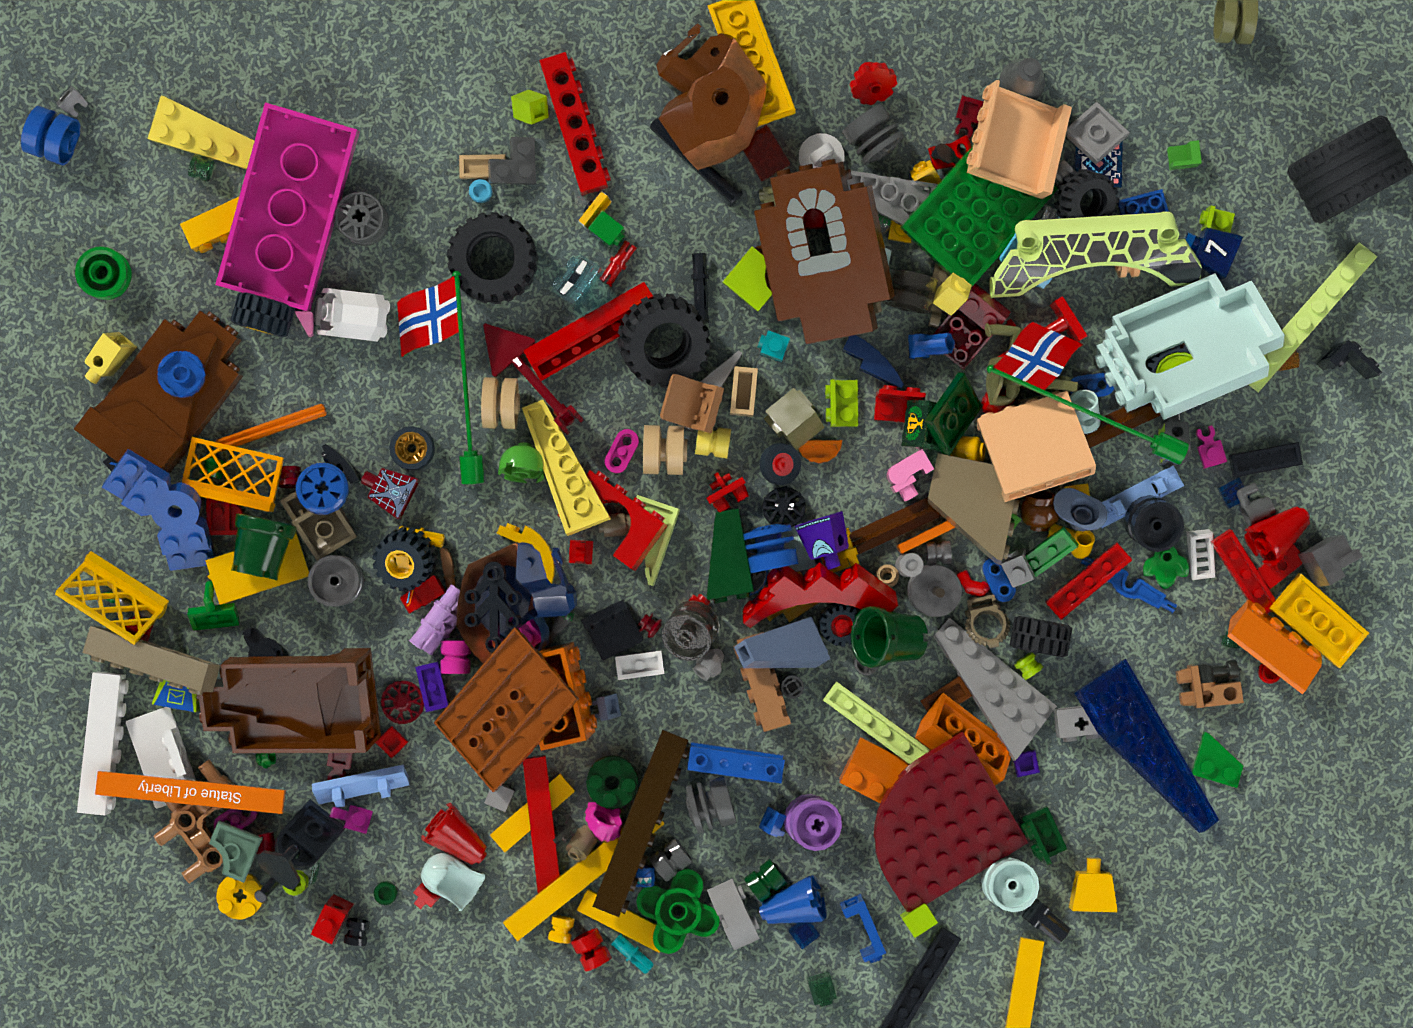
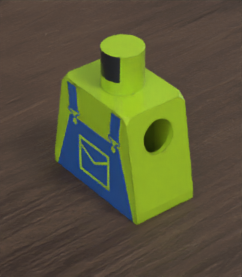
(175, 698)

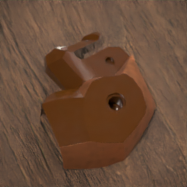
(718, 99)

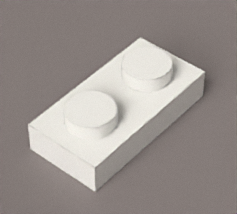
(639, 665)

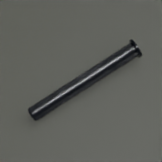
(707, 173)

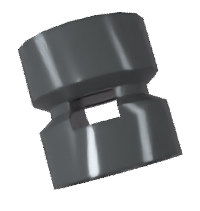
(670, 859)

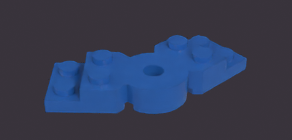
(148, 491)

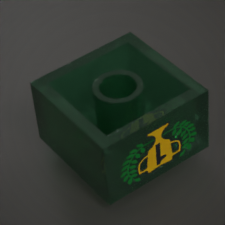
(915, 432)

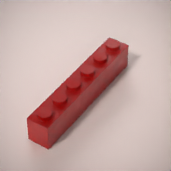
(583, 334)

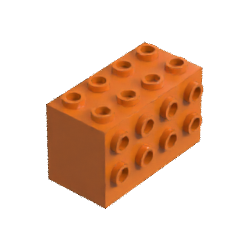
(578, 722)

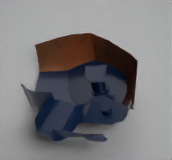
(526, 575)

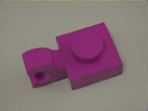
(355, 818)

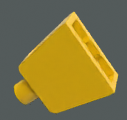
(1093, 889)

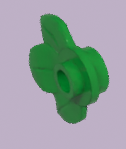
(1166, 569)

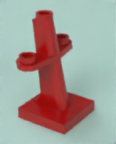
(1066, 321)

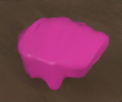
(604, 822)

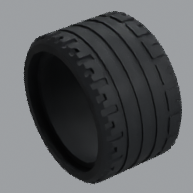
(1350, 169)

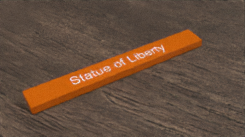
(190, 792)

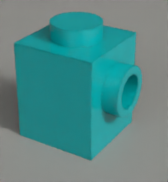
(773, 345)

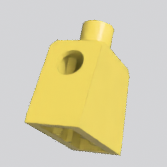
(108, 355)

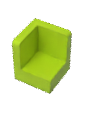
(530, 107)
(919, 920)

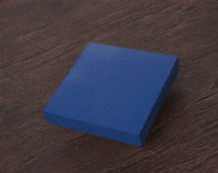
(1145, 203)

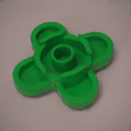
(695, 916)

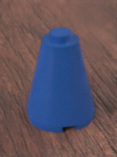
(795, 904)

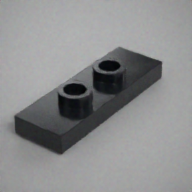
(1265, 459)

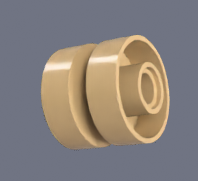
(669, 449)

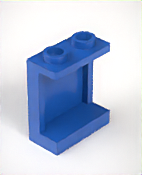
(857, 905)

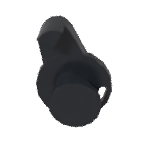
(260, 645)

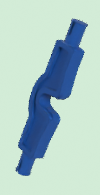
(1139, 589)

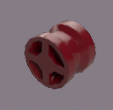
(289, 476)

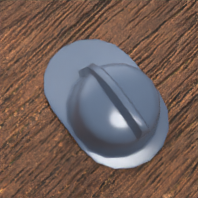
(1080, 510)

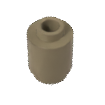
(616, 526)
(581, 843)

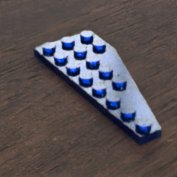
(1136, 732)

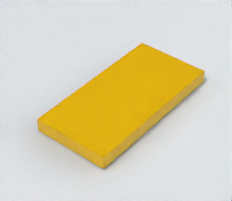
(235, 585)
(1319, 620)

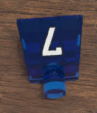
(1215, 250)

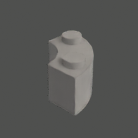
(730, 908)

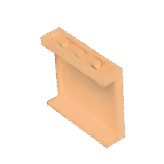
(1018, 141)
(1036, 446)

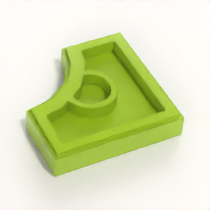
(748, 280)

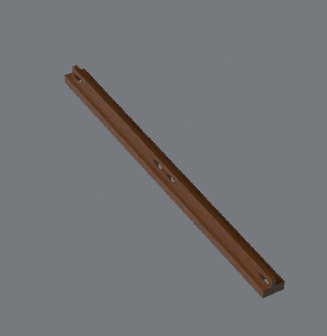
(922, 513)

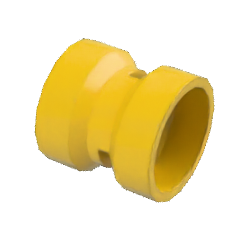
(561, 929)

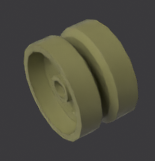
(1235, 20)

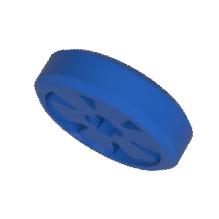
(329, 500)

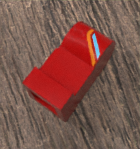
(423, 595)

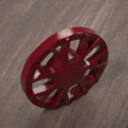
(402, 702)

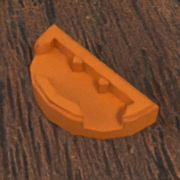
(820, 450)

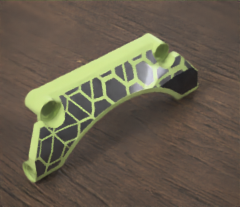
(1070, 244)

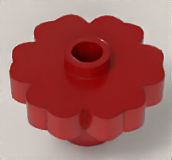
(873, 83)

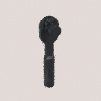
(945, 154)

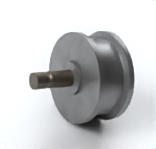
(934, 590)

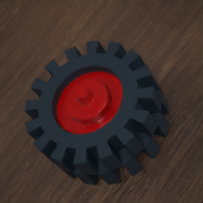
(837, 623)

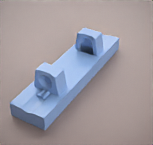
(1165, 481)
(360, 784)

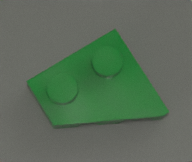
(1216, 763)

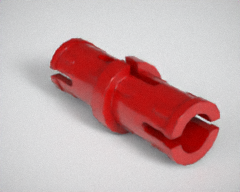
(618, 263)

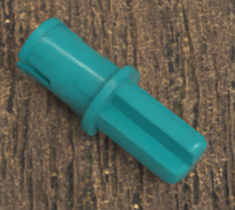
(632, 954)

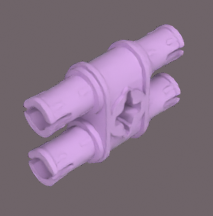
(438, 622)

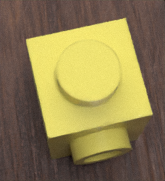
(952, 294)

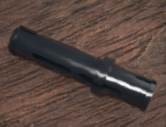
(700, 284)

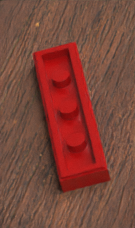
(1243, 569)
(1088, 580)

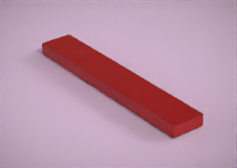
(541, 821)

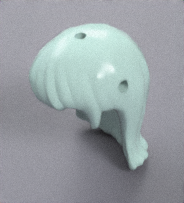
(451, 879)

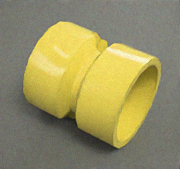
(716, 443)

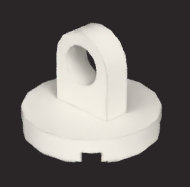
(820, 148)

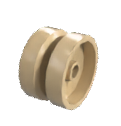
(500, 403)

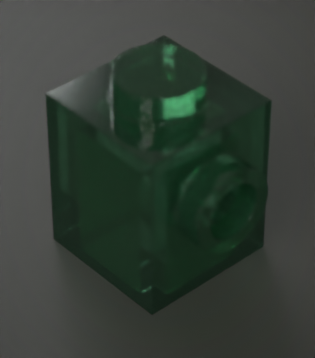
(822, 989)

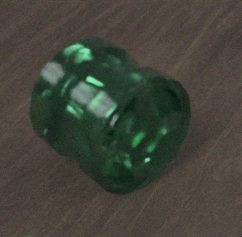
(201, 168)

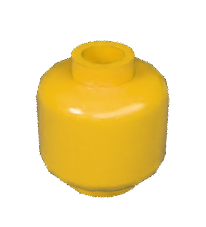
(970, 448)

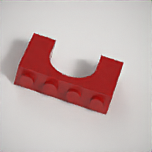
(644, 527)

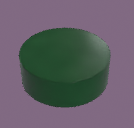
(385, 893)

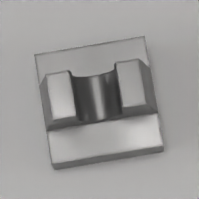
(69, 99)

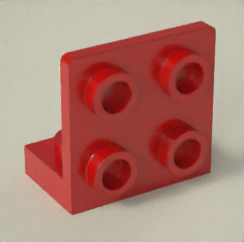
(892, 404)

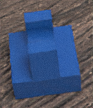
(772, 822)

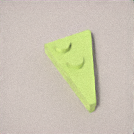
(655, 556)

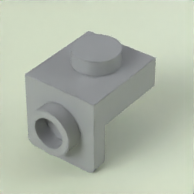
(1017, 567)

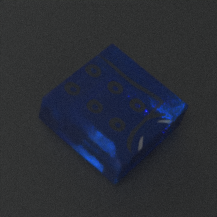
(1229, 492)

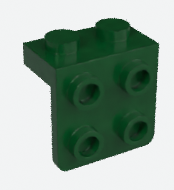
(1043, 832)

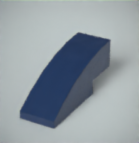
(872, 361)

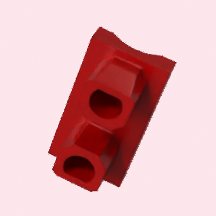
(736, 487)

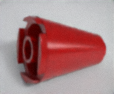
(1277, 534)
(455, 836)

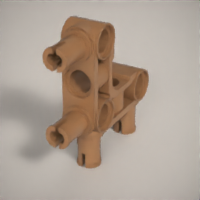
(197, 833)

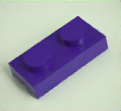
(432, 686)

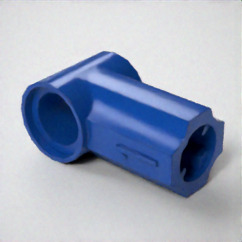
(926, 345)

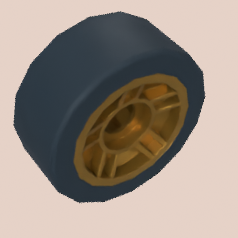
(424, 448)

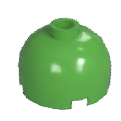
(521, 463)

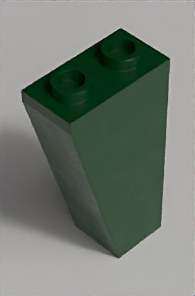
(729, 559)

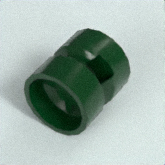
(765, 880)

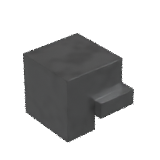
(1327, 558)

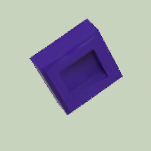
(1026, 764)

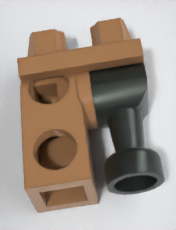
(1204, 688)

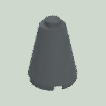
(1023, 77)

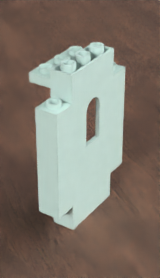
(1221, 330)

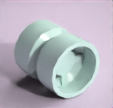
(1088, 400)

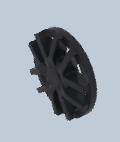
(784, 506)

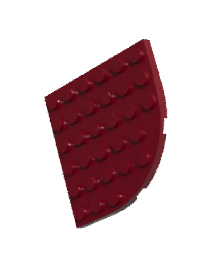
(942, 824)

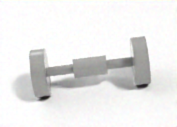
(909, 565)

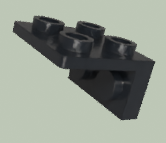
(1350, 352)
(612, 629)

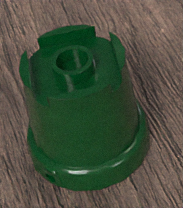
(260, 545)
(887, 637)

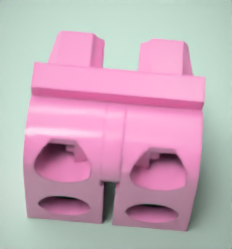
(901, 474)

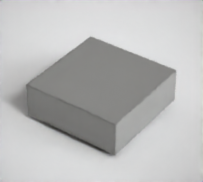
(500, 798)

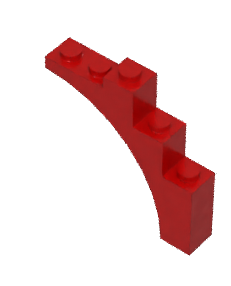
(819, 585)

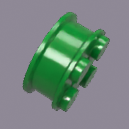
(115, 282)

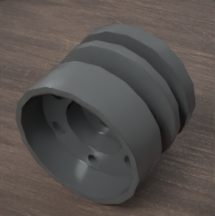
(873, 135)
(373, 224)
(710, 804)

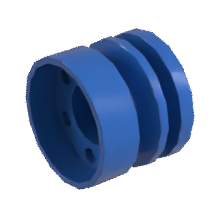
(770, 548)

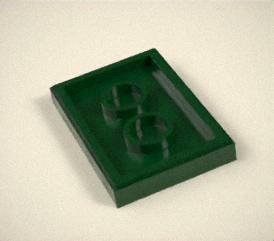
(953, 413)

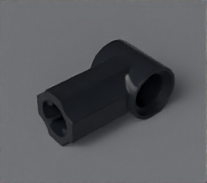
(1043, 918)

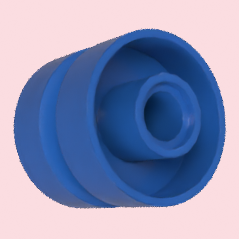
(50, 135)

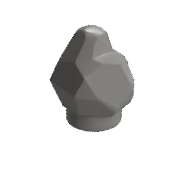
(710, 664)

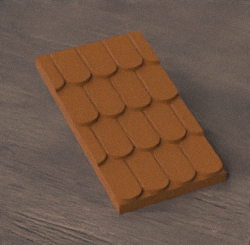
(506, 710)

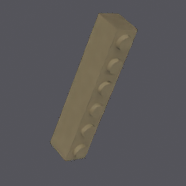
(153, 660)

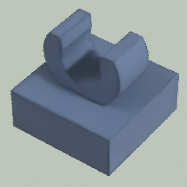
(608, 707)

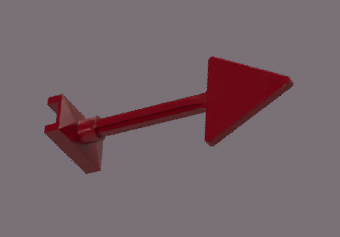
(505, 349)

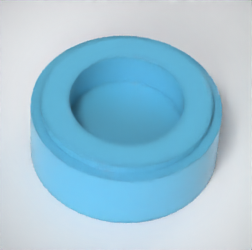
(480, 191)

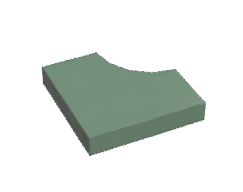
(236, 848)

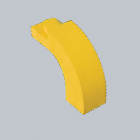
(532, 537)

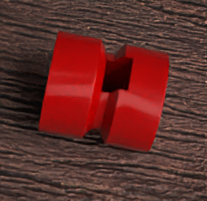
(585, 943)

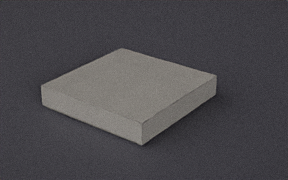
(1096, 133)

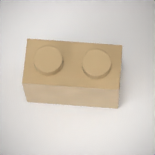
(743, 391)

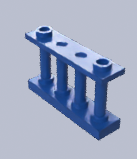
(736, 762)

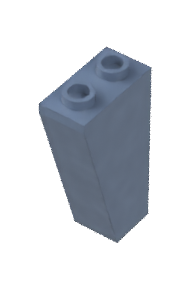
(785, 647)

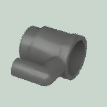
(1256, 510)

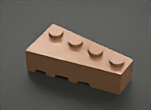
(766, 695)

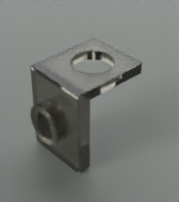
(564, 833)

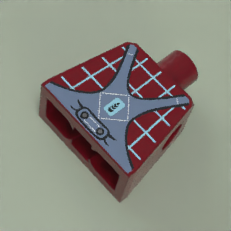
(390, 490)

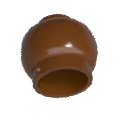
(1039, 511)

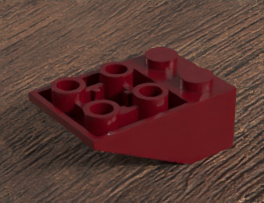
(969, 322)

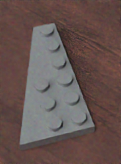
(894, 196)
(1001, 694)

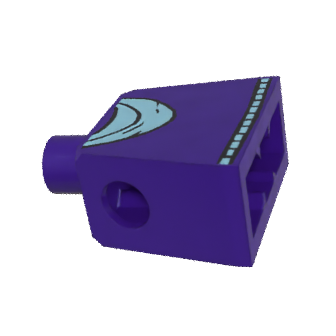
(824, 538)

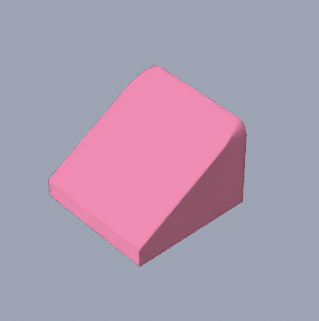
(307, 321)

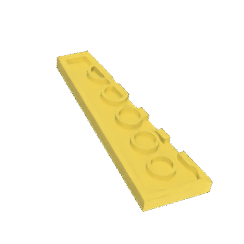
(197, 134)
(570, 486)

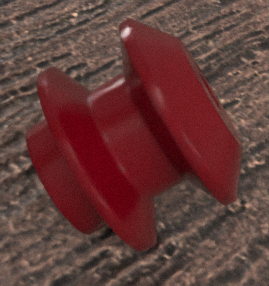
(650, 625)

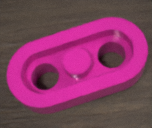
(621, 451)

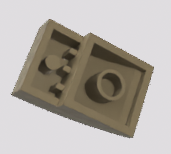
(320, 532)

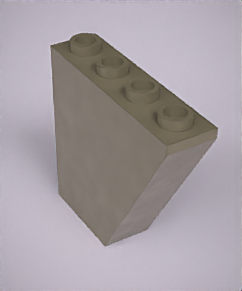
(972, 501)

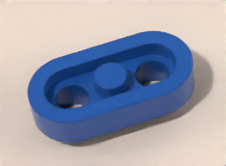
(1090, 382)
(997, 580)

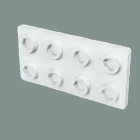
(160, 746)

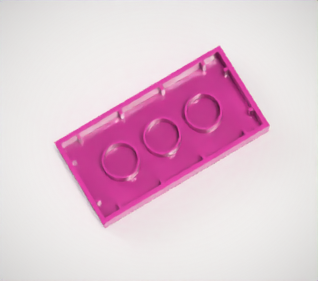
(287, 206)

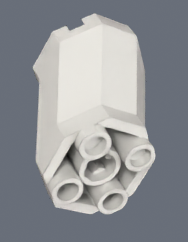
(351, 314)

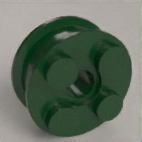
(612, 766)

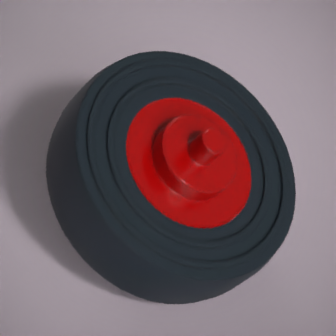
(780, 464)

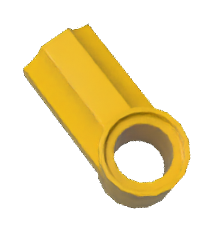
(1084, 537)

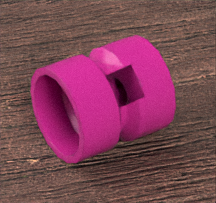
(455, 657)

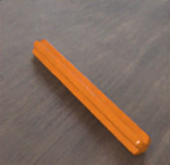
(274, 426)

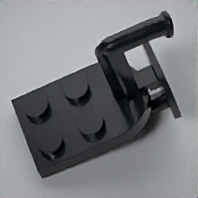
(306, 835)

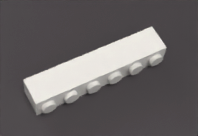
(102, 739)

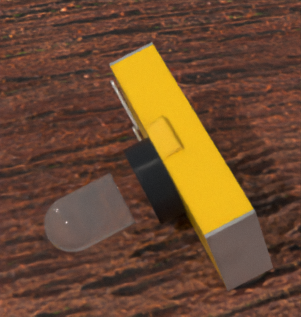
(592, 208)

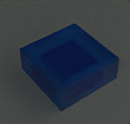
(804, 934)

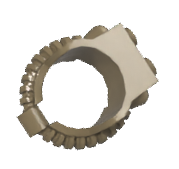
(993, 609)

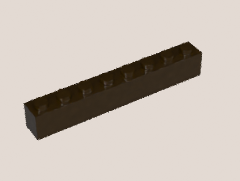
(640, 824)

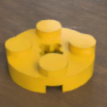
(230, 905)

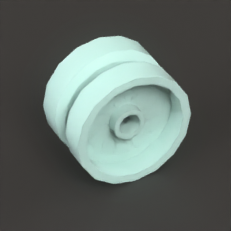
(1022, 890)

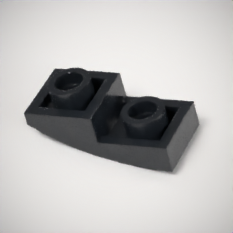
(335, 458)

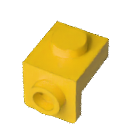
(925, 172)

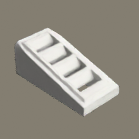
(1191, 537)

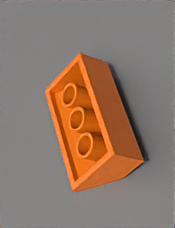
(1275, 645)
(948, 719)
(872, 770)

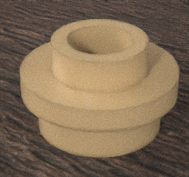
(888, 569)

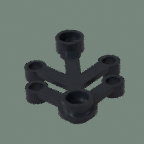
(494, 603)

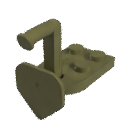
(995, 382)

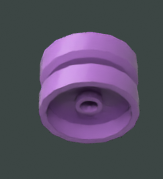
(812, 822)

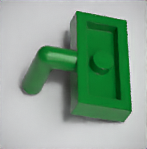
(212, 615)

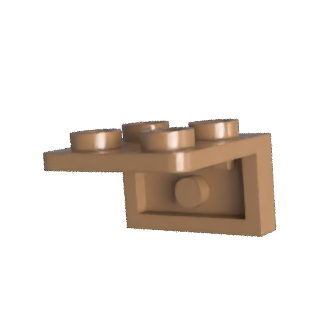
(691, 403)

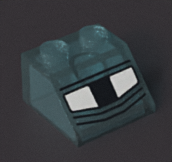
(576, 281)

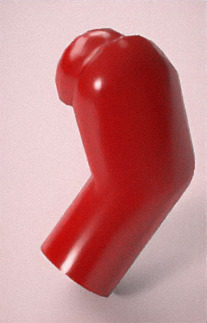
(973, 587)

